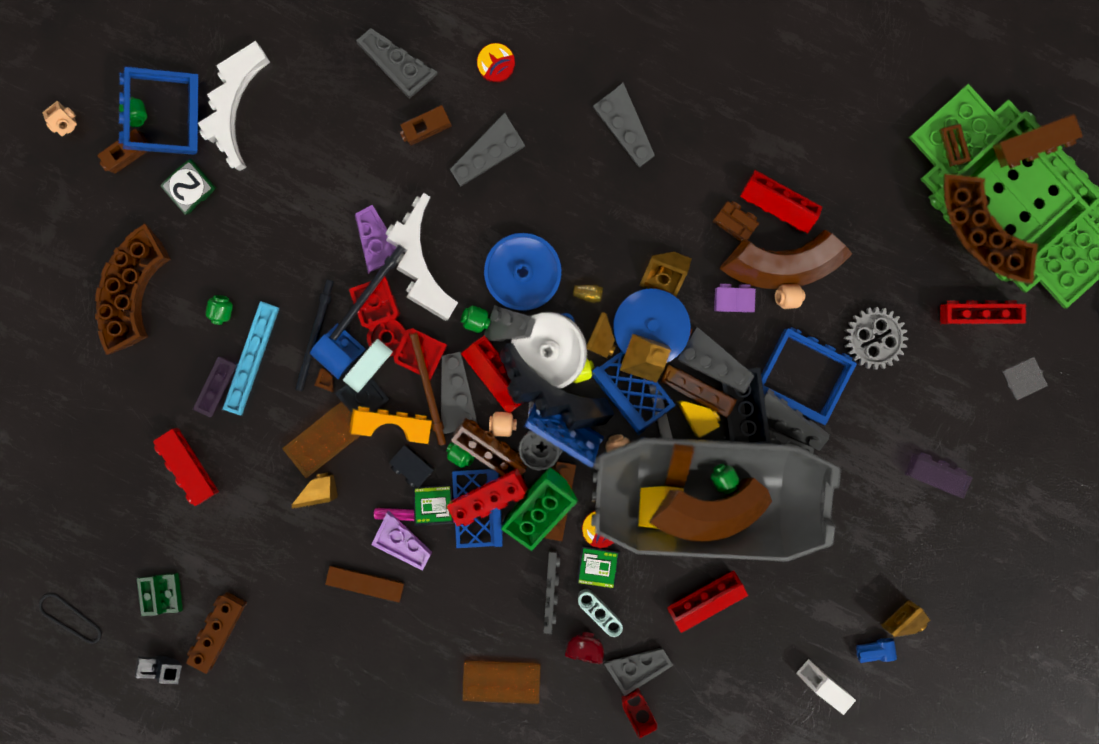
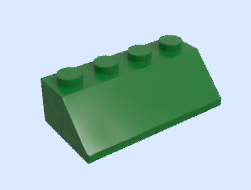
(539, 509)

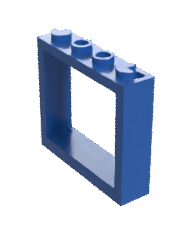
(167, 76)
(827, 351)

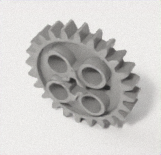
(867, 322)

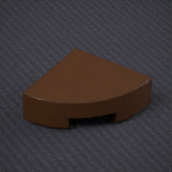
(325, 380)

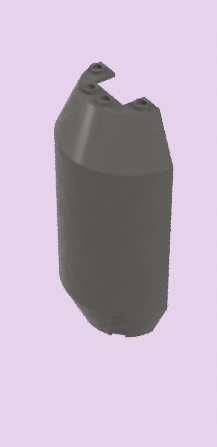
(789, 528)

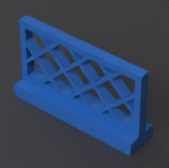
(622, 403)
(585, 437)
(494, 517)

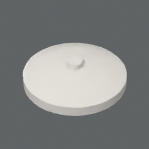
(554, 349)

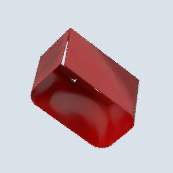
(643, 728)

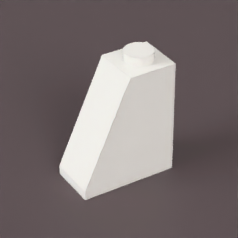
(825, 687)

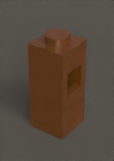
(425, 125)
(116, 158)

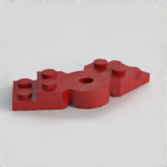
(381, 315)

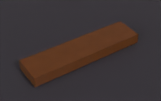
(698, 390)
(679, 465)
(364, 583)

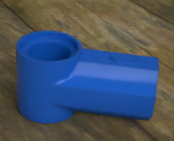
(881, 650)

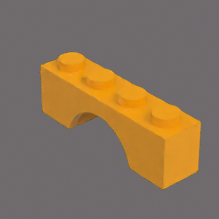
(365, 422)

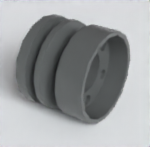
(535, 455)

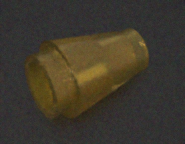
(588, 292)

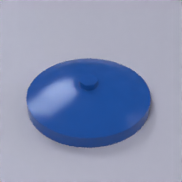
(522, 271)
(655, 317)

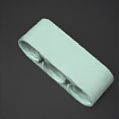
(367, 365)
(606, 619)

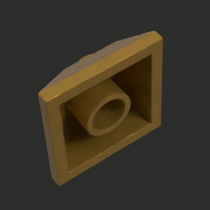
(666, 272)
(602, 338)
(645, 358)
(317, 491)
(906, 620)

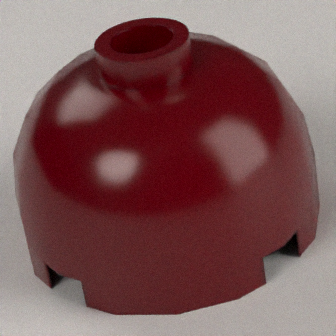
(585, 648)

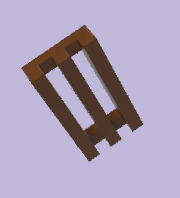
(943, 131)

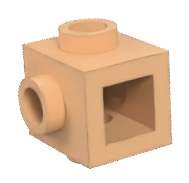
(60, 119)

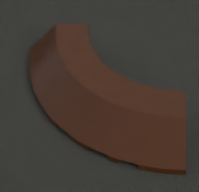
(983, 234)
(798, 266)
(123, 288)
(714, 519)

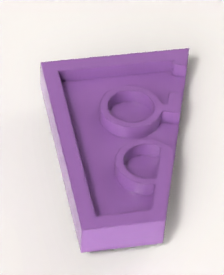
(373, 238)
(401, 542)

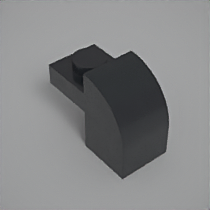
(162, 668)

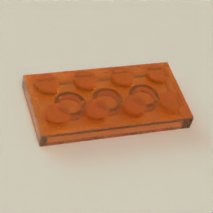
(321, 441)
(501, 682)

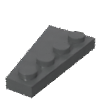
(488, 151)

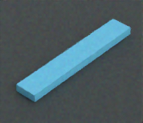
(250, 358)

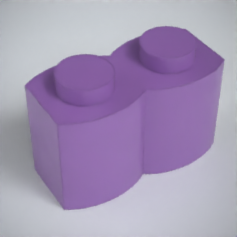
(734, 299)

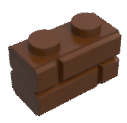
(736, 221)

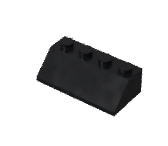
(748, 417)

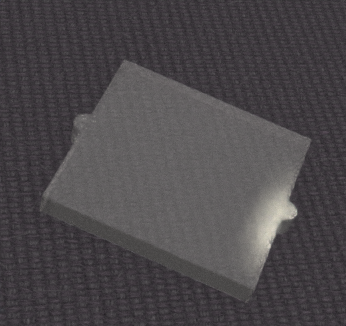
(1025, 378)

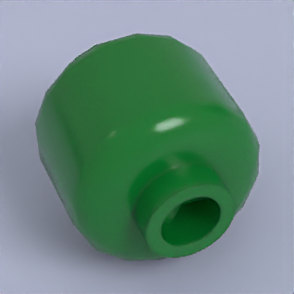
(137, 112)
(219, 309)
(475, 319)
(459, 456)
(725, 478)

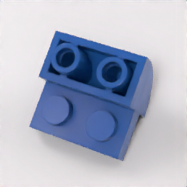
(339, 354)

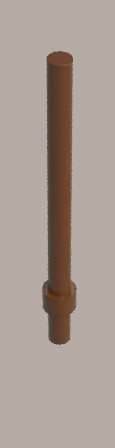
(437, 425)

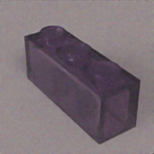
(215, 386)
(939, 475)

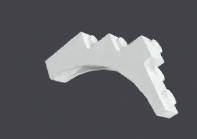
(220, 125)
(425, 290)

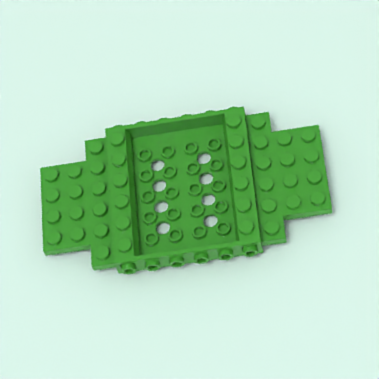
(1064, 226)

